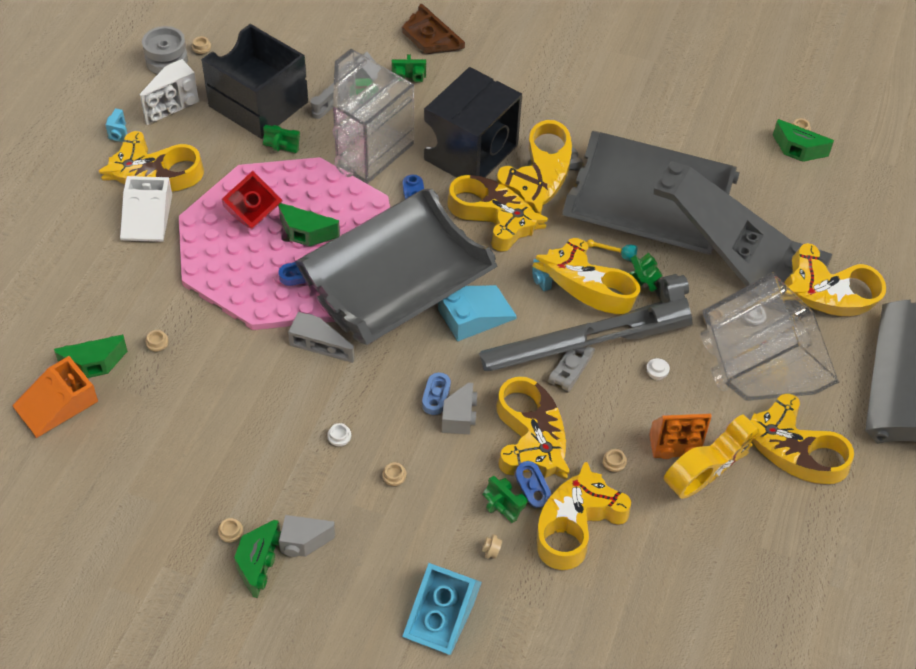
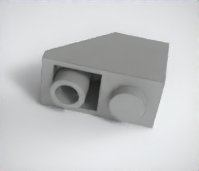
(458, 411)

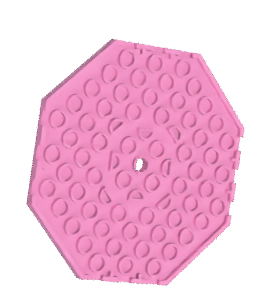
(241, 265)

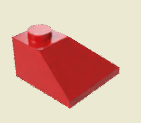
(251, 200)

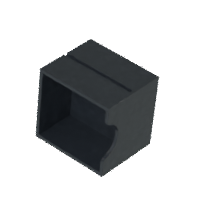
(256, 81)
(473, 125)

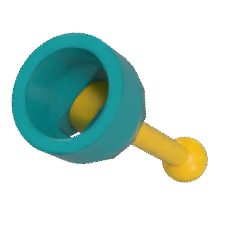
(626, 252)

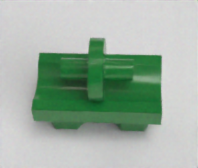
(410, 68)
(281, 138)
(646, 271)
(502, 499)

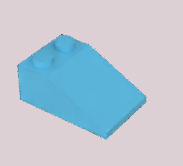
(475, 310)
(441, 608)

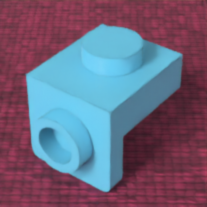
(116, 126)
(541, 278)

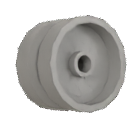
(163, 47)

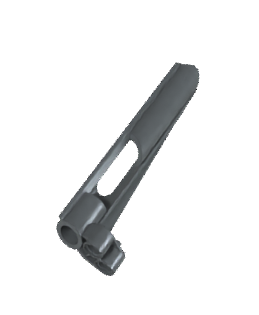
(664, 316)

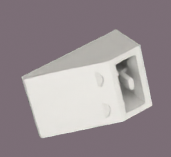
(169, 92)
(145, 208)

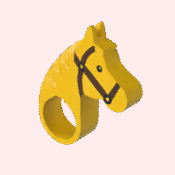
(548, 172)

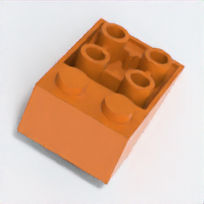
(55, 397)
(678, 434)

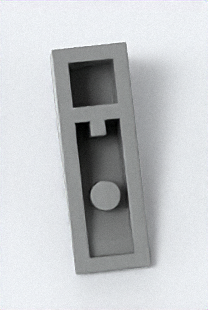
(317, 336)

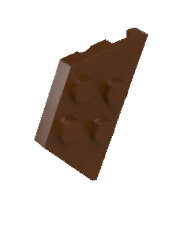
(430, 32)

